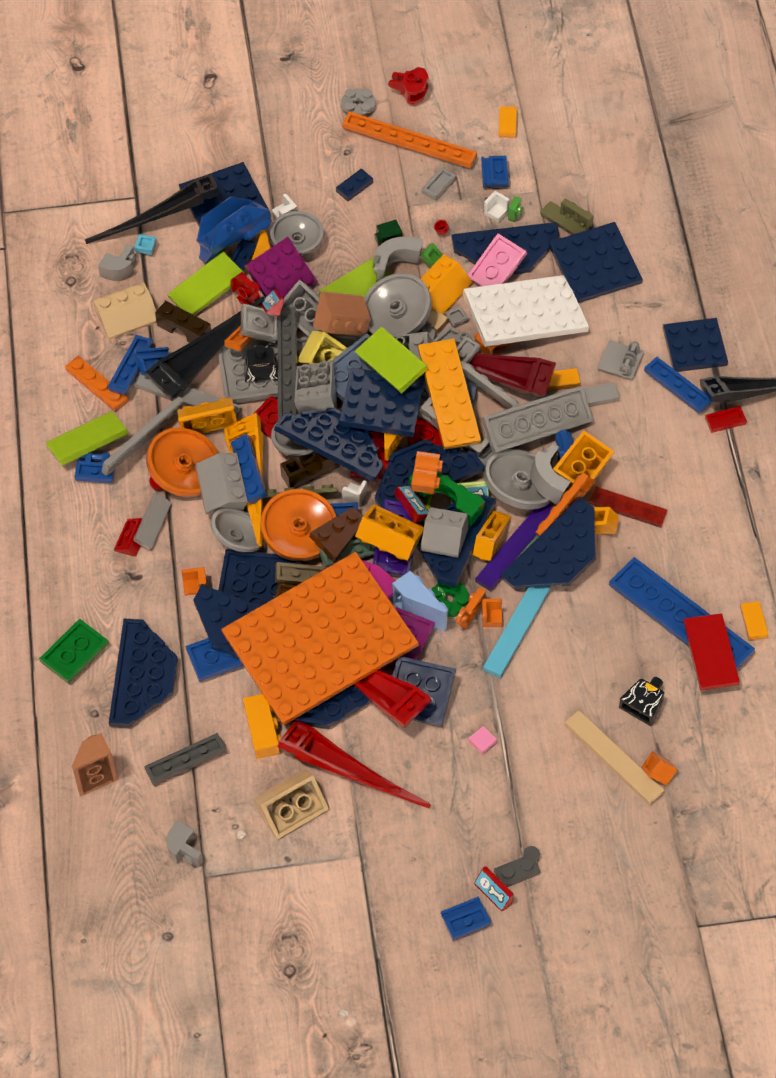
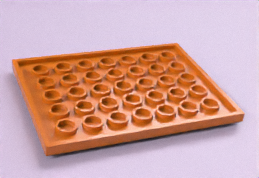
(319, 638)

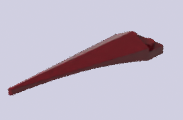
(522, 374)

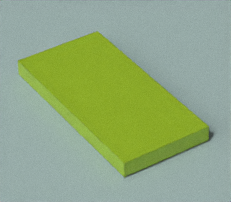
(356, 281)
(205, 285)
(391, 360)
(86, 438)

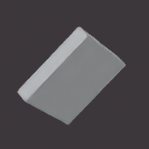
(258, 323)

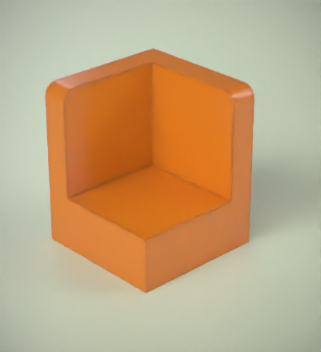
(193, 579)
(492, 612)
(659, 768)

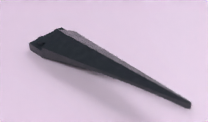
(186, 198)
(182, 366)
(736, 388)

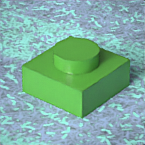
(515, 209)
(431, 255)

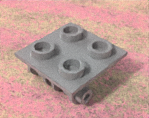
(621, 359)

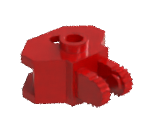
(411, 84)

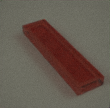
(628, 507)

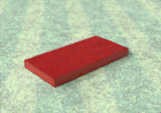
(711, 651)

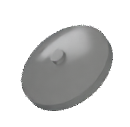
(398, 304)
(510, 480)

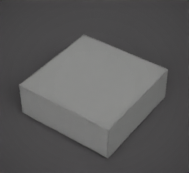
(457, 317)

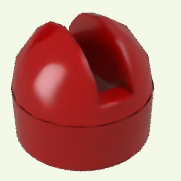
(441, 227)

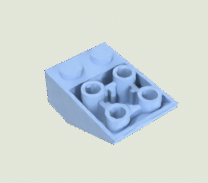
(414, 597)

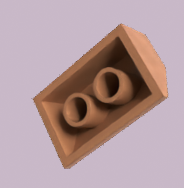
(342, 314)
(93, 765)

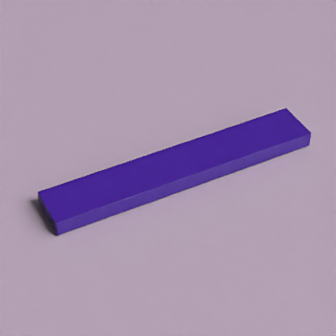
(512, 548)

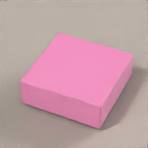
(482, 740)

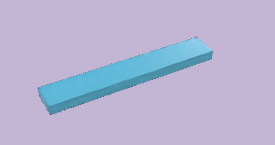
(515, 630)

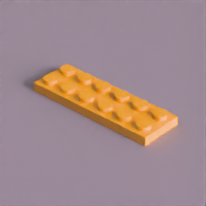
(449, 394)

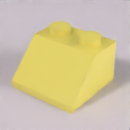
(320, 348)

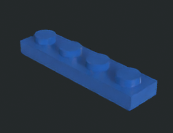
(128, 367)
(677, 384)
(249, 468)

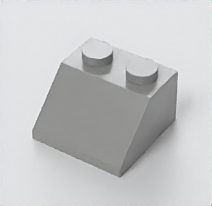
(444, 532)

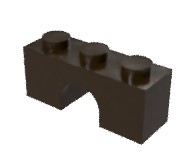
(172, 317)
(298, 473)

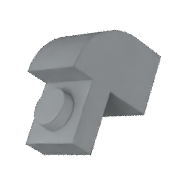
(117, 268)
(179, 845)

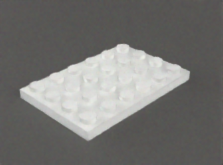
(525, 310)

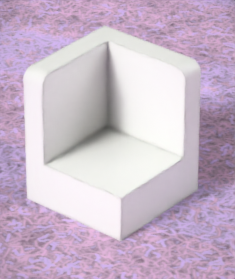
(287, 206)
(496, 206)
(355, 493)

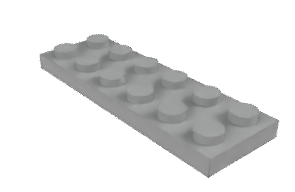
(537, 419)

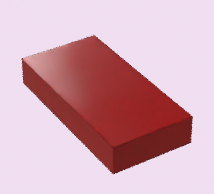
(725, 419)

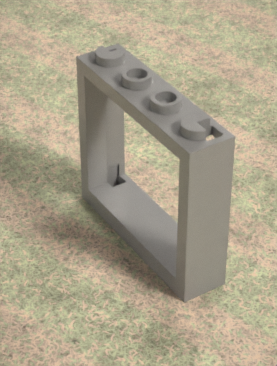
(483, 382)

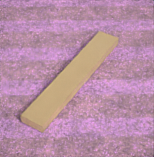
(614, 757)

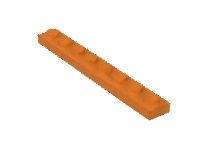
(409, 139)

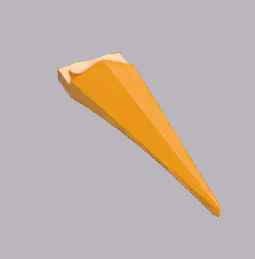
(251, 426)

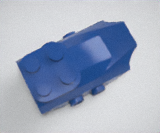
(230, 223)

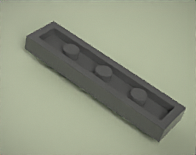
(185, 759)

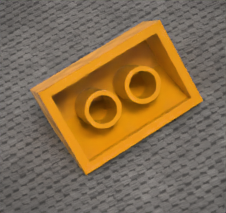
(446, 283)
(208, 416)
(584, 456)
(389, 532)

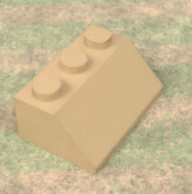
(125, 311)
(291, 803)

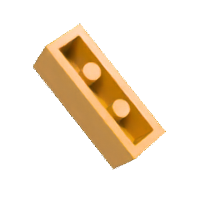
(261, 726)

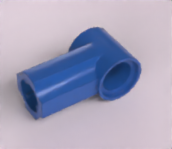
(564, 441)

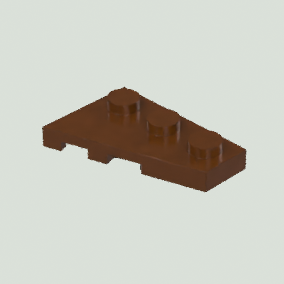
(337, 533)

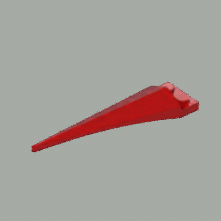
(393, 696)
(319, 751)

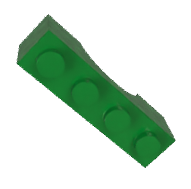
(464, 500)

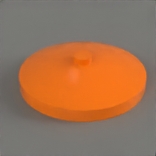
(173, 460)
(290, 519)

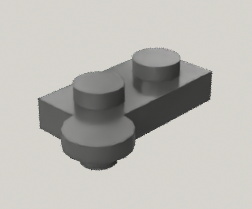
(520, 869)

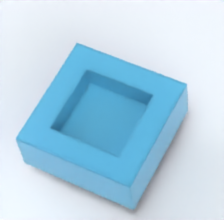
(145, 244)

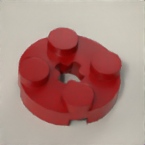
(245, 289)

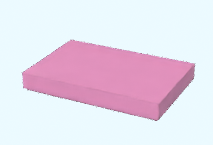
(497, 262)

